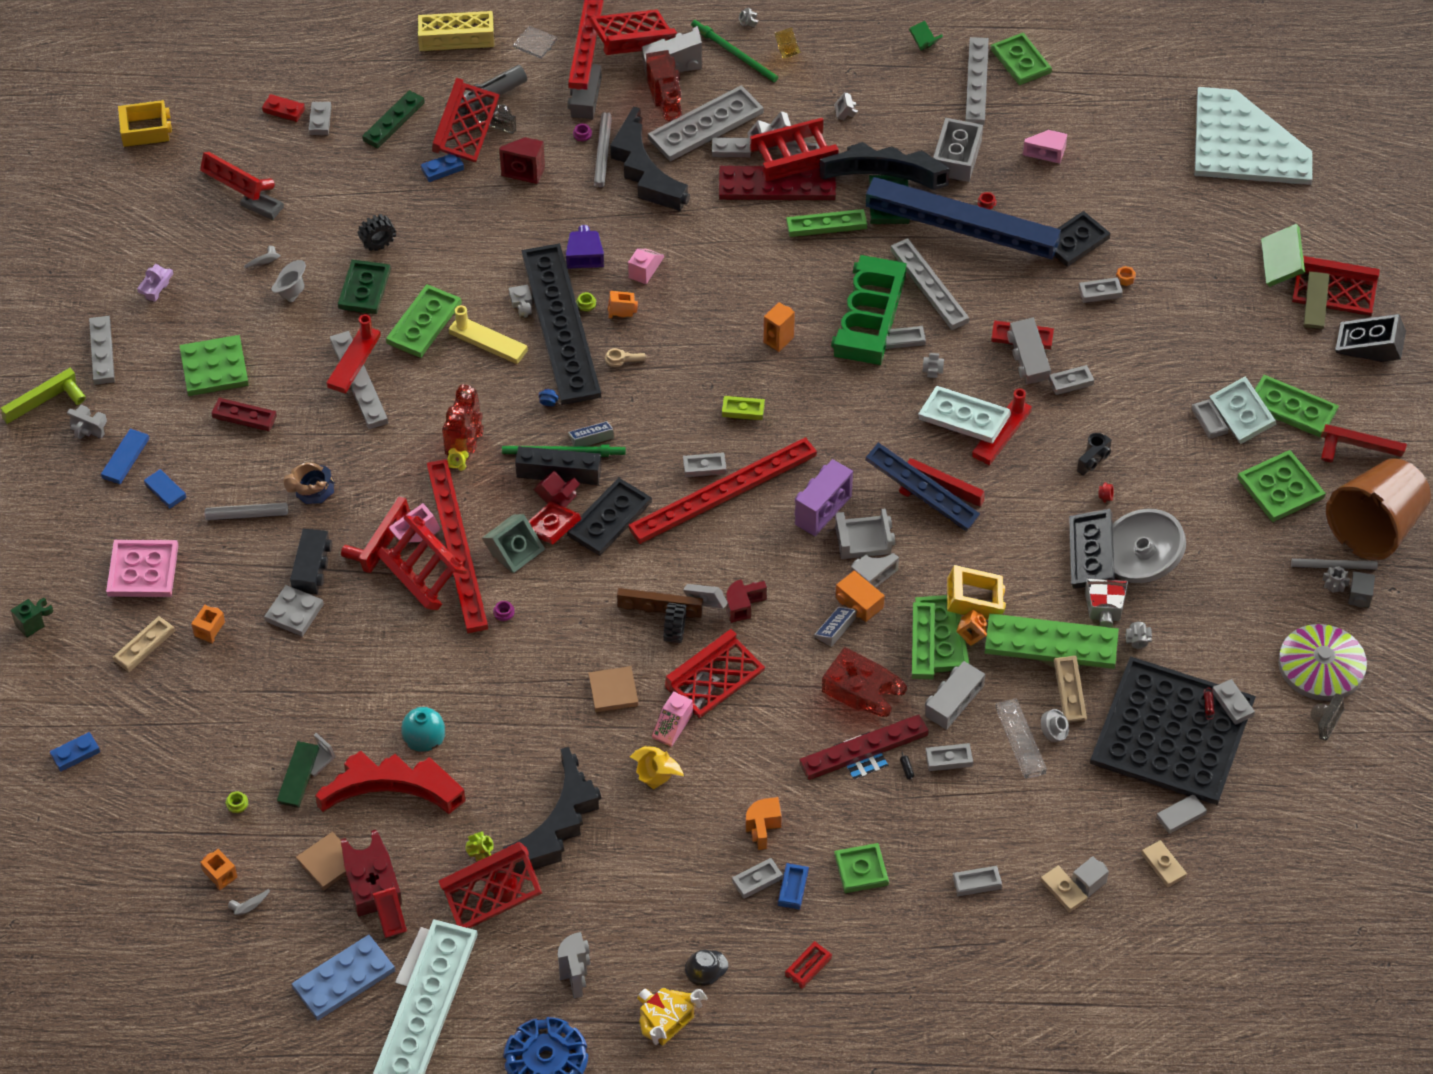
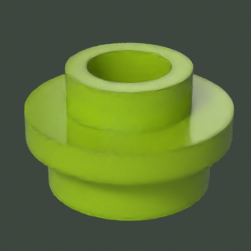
(586, 302)
(236, 797)

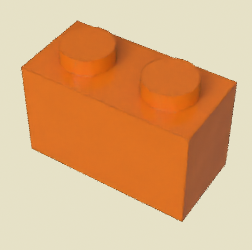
(779, 326)
(859, 595)

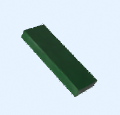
(298, 774)

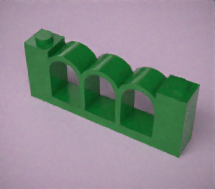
(864, 346)

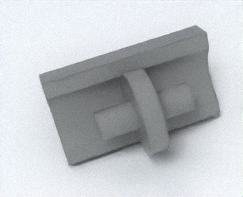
(84, 424)

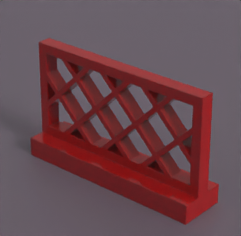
(634, 40)
(451, 112)
(1337, 273)
(706, 658)
(487, 868)

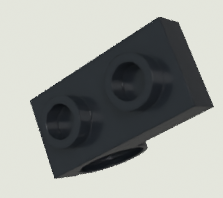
(1097, 449)

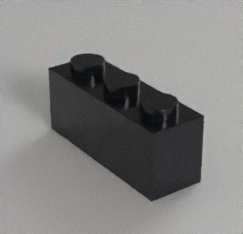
(311, 560)

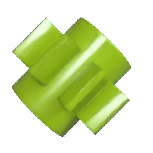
(479, 846)

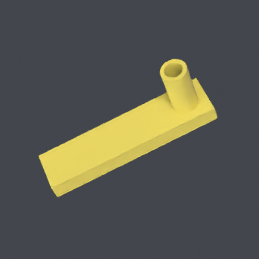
(486, 338)

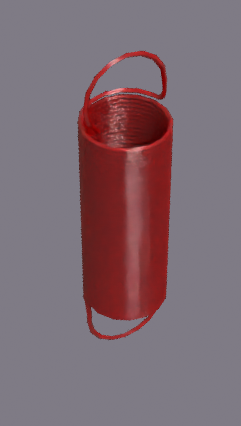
(1209, 706)

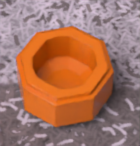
(1126, 275)

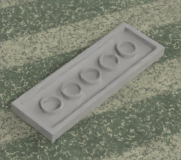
(705, 123)

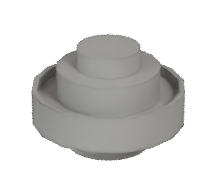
(1054, 725)

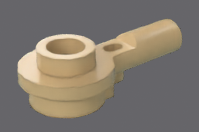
(616, 357)

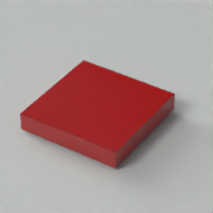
(553, 522)

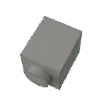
(1090, 876)

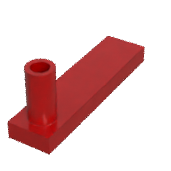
(234, 177)
(354, 356)
(1019, 411)
(1336, 434)
(953, 485)
(380, 539)

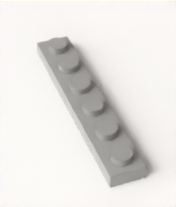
(977, 80)
(930, 284)
(361, 386)

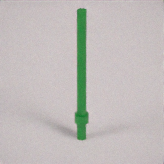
(708, 32)
(604, 450)

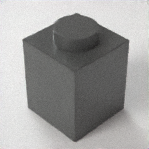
(1361, 589)

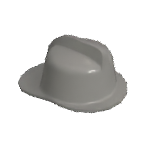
(290, 280)

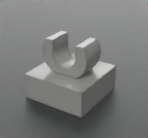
(844, 107)

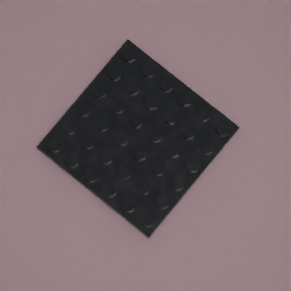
(1163, 735)

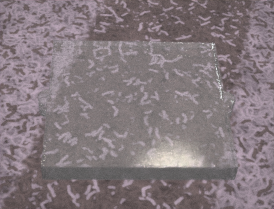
(535, 42)

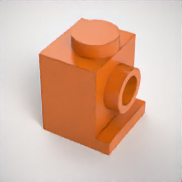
(621, 304)
(208, 623)
(976, 623)
(218, 869)

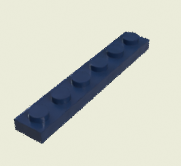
(922, 486)

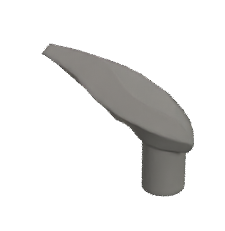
(264, 259)
(248, 905)

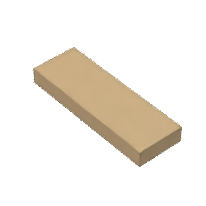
(143, 644)
(1070, 688)

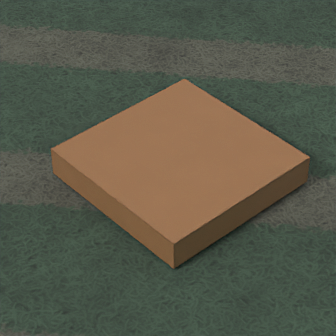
(613, 689)
(324, 861)

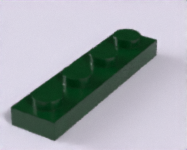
(393, 119)

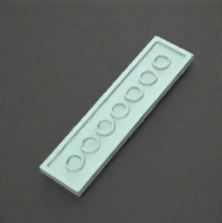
(426, 999)

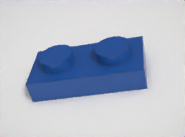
(442, 167)
(75, 751)

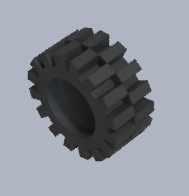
(376, 232)
(674, 623)

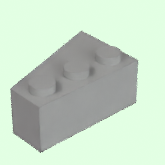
(684, 48)

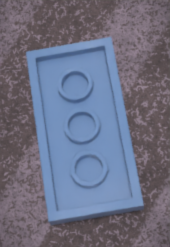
(343, 977)

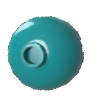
(423, 729)

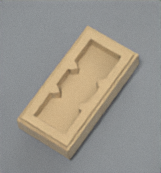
(1164, 863)
(1064, 889)

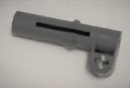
(499, 84)

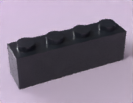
(539, 462)

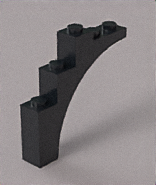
(887, 161)
(565, 820)

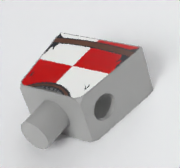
(1105, 600)

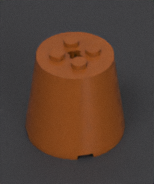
(1378, 508)

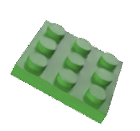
(214, 365)
(1281, 486)

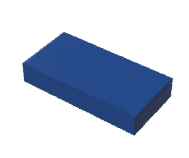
(165, 489)
(793, 886)

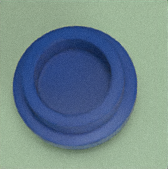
(548, 397)

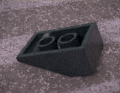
(1372, 338)

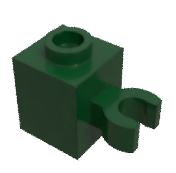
(29, 617)

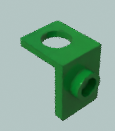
(923, 35)

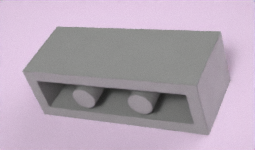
(1029, 351)
(954, 695)

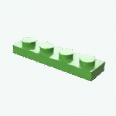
(826, 223)
(923, 640)

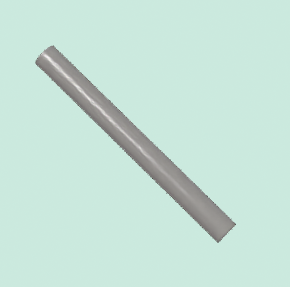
(1345, 564)

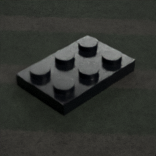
(1079, 238)

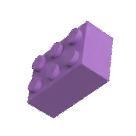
(823, 497)

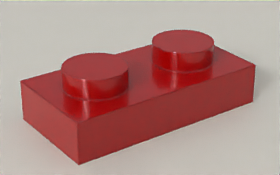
(283, 108)

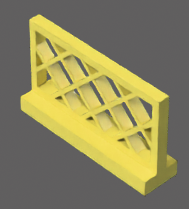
(455, 38)

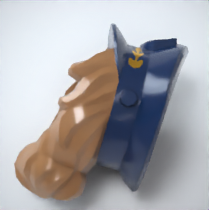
(310, 482)

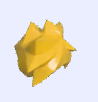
(655, 766)

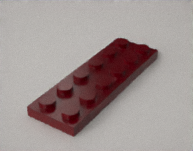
(749, 184)

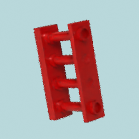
(796, 163)
(404, 570)

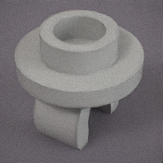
(748, 17)

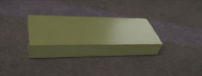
(1316, 300)

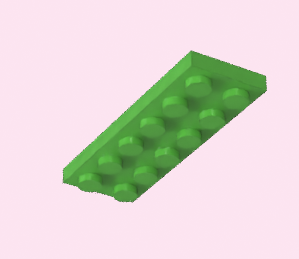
(1051, 640)

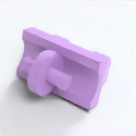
(154, 282)

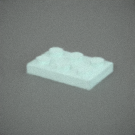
(1243, 410)

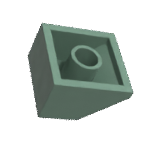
(513, 542)

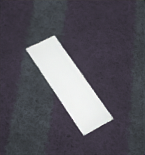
(411, 960)

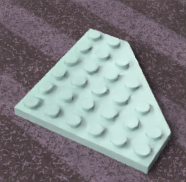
(1244, 142)

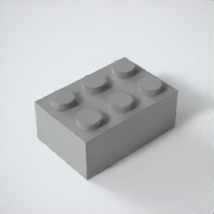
(959, 147)

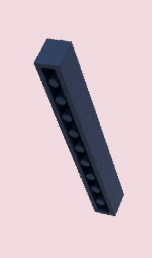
(963, 218)

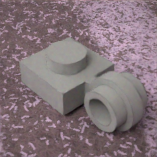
(521, 298)

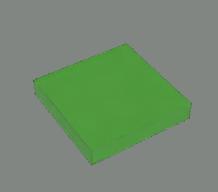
(861, 868)

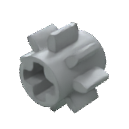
(933, 365)
(1336, 579)
(1138, 635)

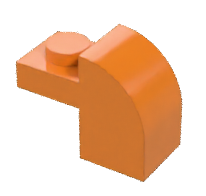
(762, 816)

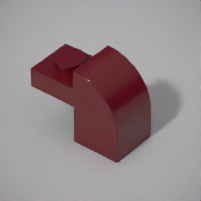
(554, 489)
(740, 599)

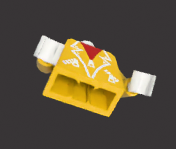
(667, 1012)

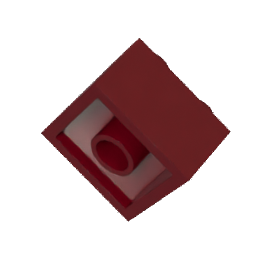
(523, 160)

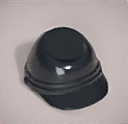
(705, 967)

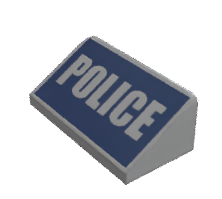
(591, 434)
(835, 625)

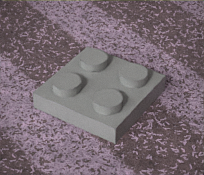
(294, 610)

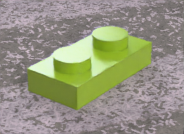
(743, 408)

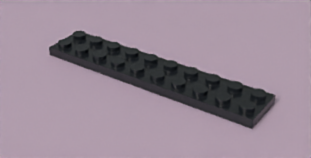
(561, 324)

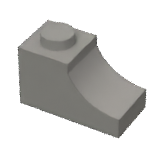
(876, 569)

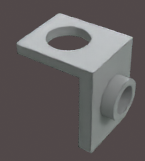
(324, 756)

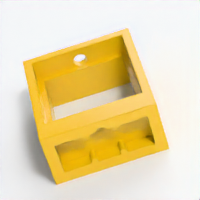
(144, 111)
(962, 605)

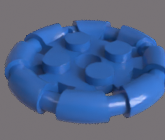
(551, 1042)

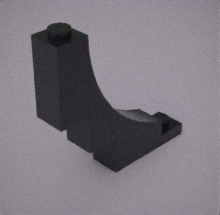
(652, 182)

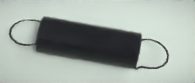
(907, 767)

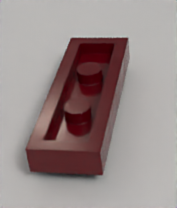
(244, 414)

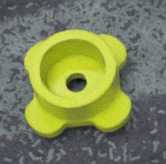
(453, 454)

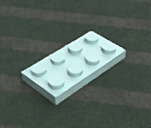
(964, 414)

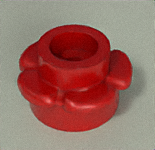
(987, 200)
(1106, 492)

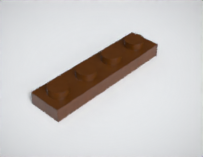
(657, 602)

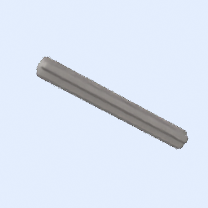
(602, 152)

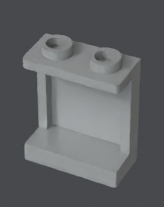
(864, 535)

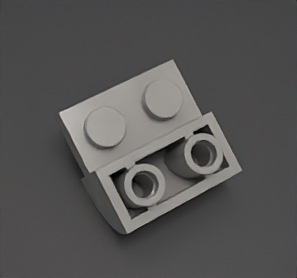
(573, 962)

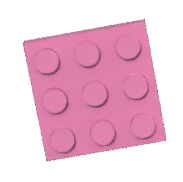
(142, 568)

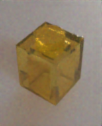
(787, 43)

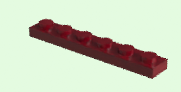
(863, 747)

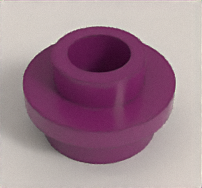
(582, 132)
(503, 606)

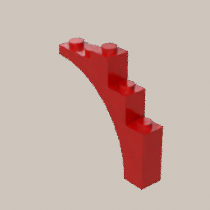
(394, 775)

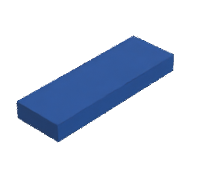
(125, 456)

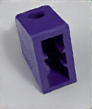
(584, 249)

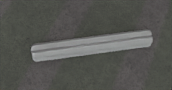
(246, 511)

